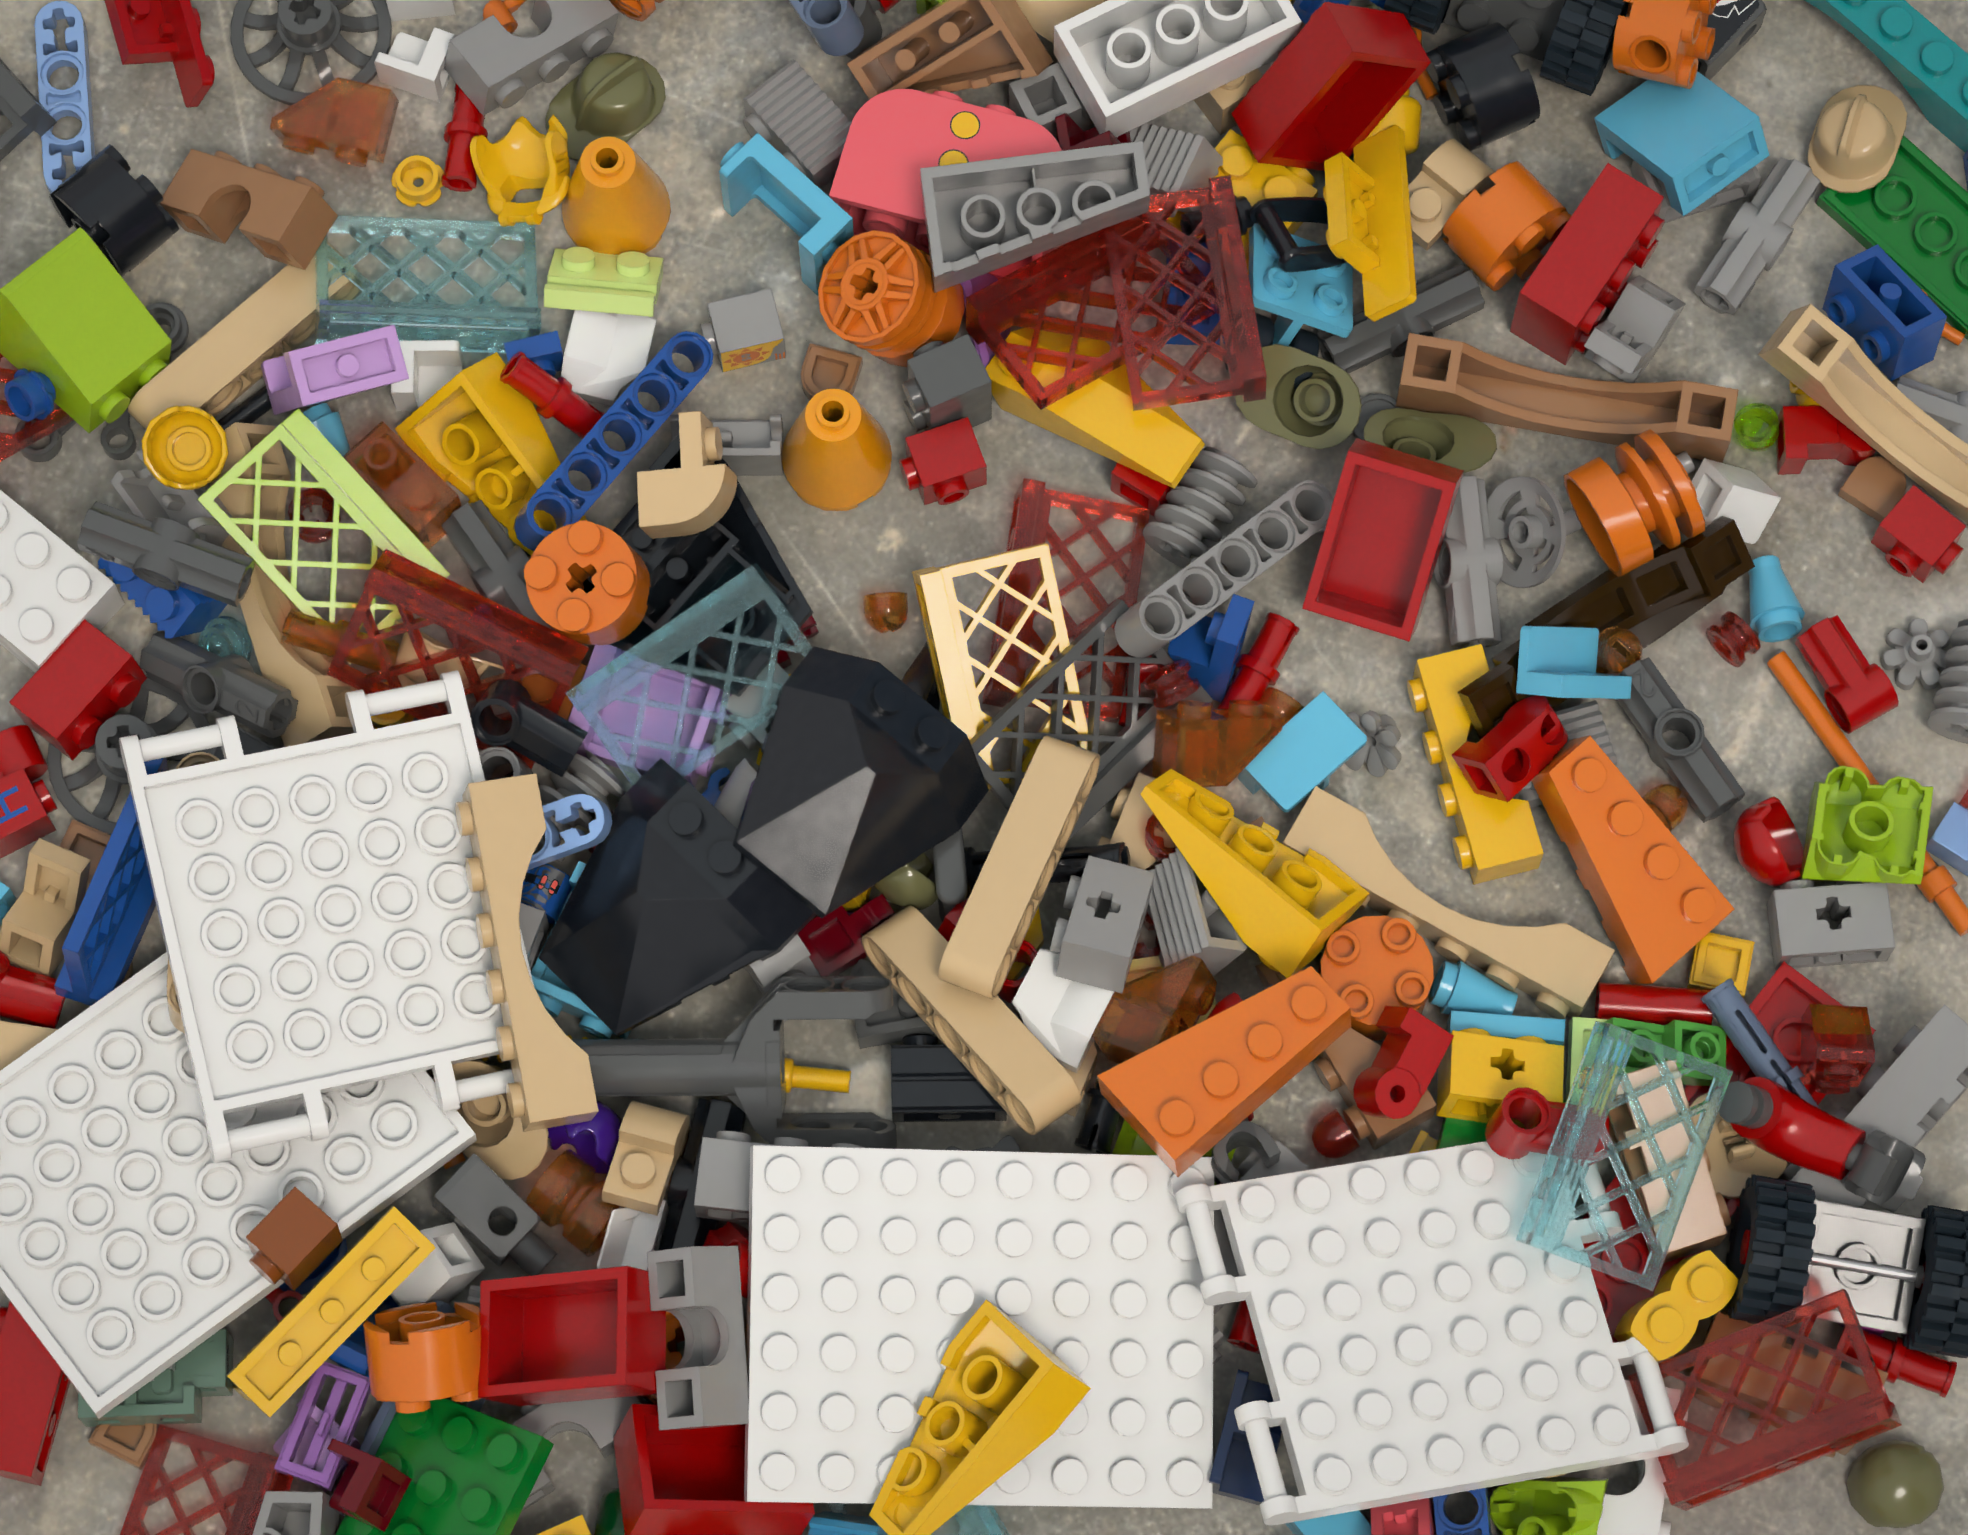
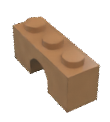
(278, 214)

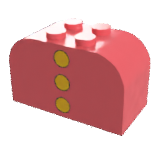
(917, 130)

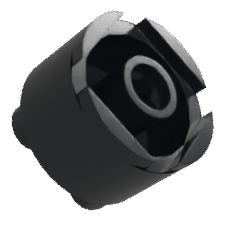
(1483, 86)
(115, 209)

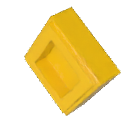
(1719, 959)

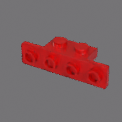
(164, 33)

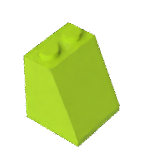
(82, 331)

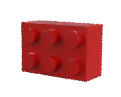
(1330, 86)
(1588, 265)
(1382, 539)
(569, 1337)
(692, 1482)

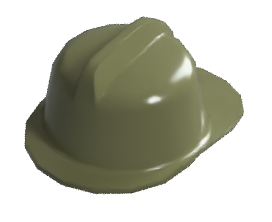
(608, 99)
(1318, 412)
(1433, 436)

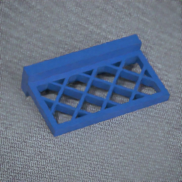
(111, 913)

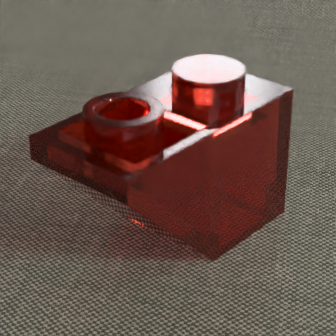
(1835, 1047)

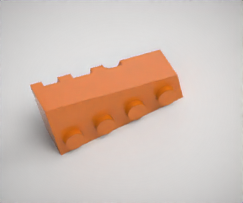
(1636, 870)
(1221, 1070)

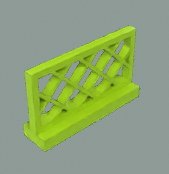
(348, 492)

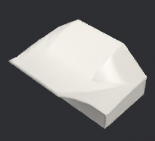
(605, 353)
(1060, 1010)
(631, 1236)

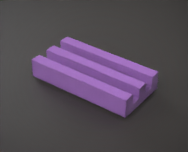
(306, 1471)

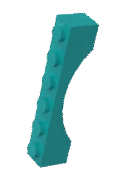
(1916, 54)

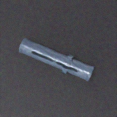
(1752, 1039)

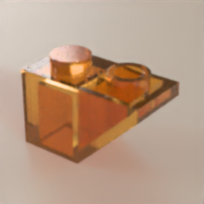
(340, 118)
(404, 483)
(1209, 742)
(1155, 1008)

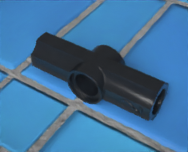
(682, 1225)

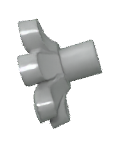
(1915, 662)
(1380, 746)

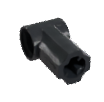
(533, 728)

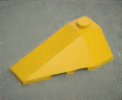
(1100, 413)
(485, 443)
(1268, 892)
(988, 1413)

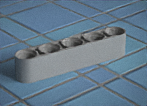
(1209, 582)

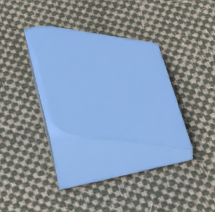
(1951, 839)

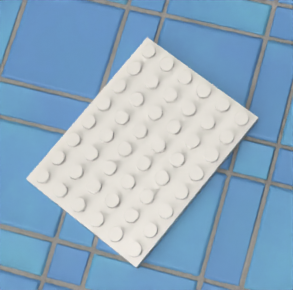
(121, 1223)
(885, 1256)

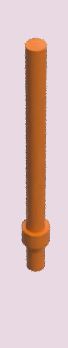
(1937, 881)

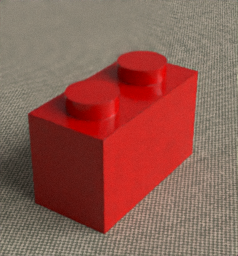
(79, 690)

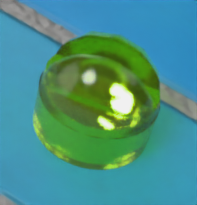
(1749, 422)

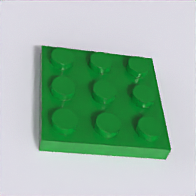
(464, 1472)

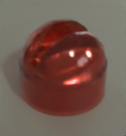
(1333, 1136)

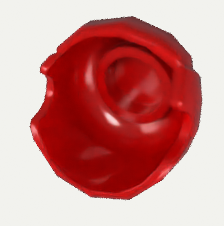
(1768, 843)

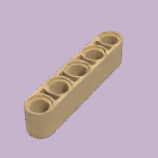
(231, 353)
(1019, 867)
(973, 1027)

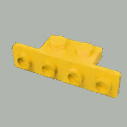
(1373, 220)

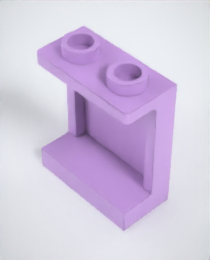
(334, 369)
(658, 723)

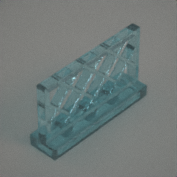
(474, 325)
(669, 643)
(1575, 1146)

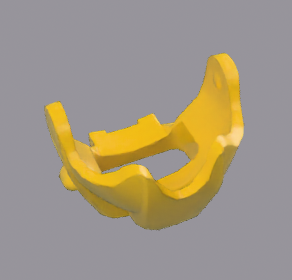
(522, 162)

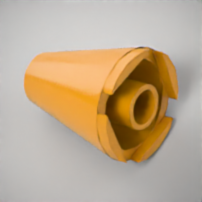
(615, 200)
(836, 452)

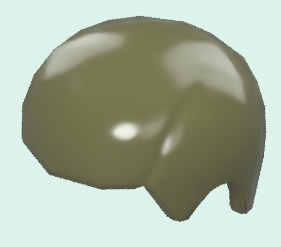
(910, 885)
(1895, 1484)

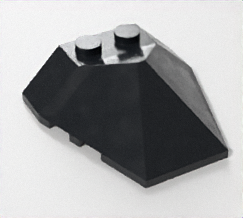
(696, 565)
(853, 781)
(666, 907)

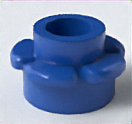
(30, 395)

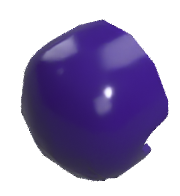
(593, 1139)

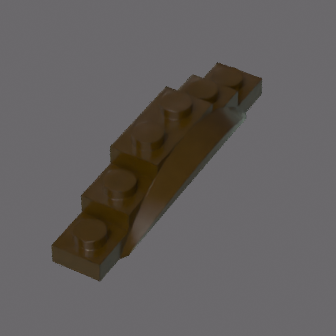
(1642, 601)

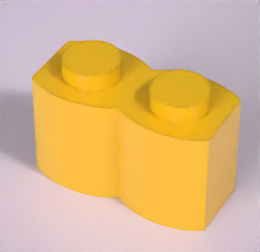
(1682, 1297)

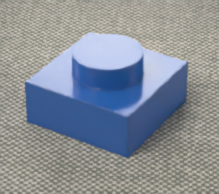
(541, 349)

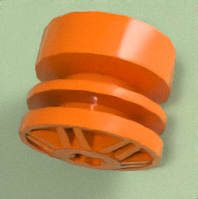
(884, 299)
(1644, 498)

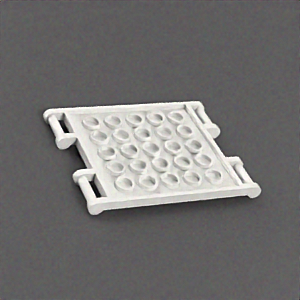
(321, 911)
(1417, 1333)

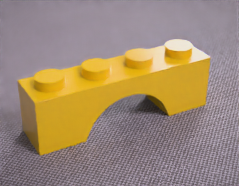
(1493, 834)

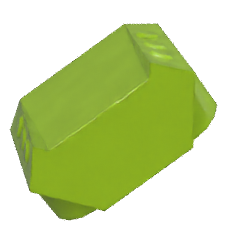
(1866, 829)
(1549, 1506)

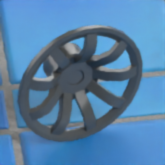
(307, 29)
(109, 757)

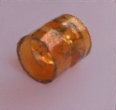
(573, 1198)

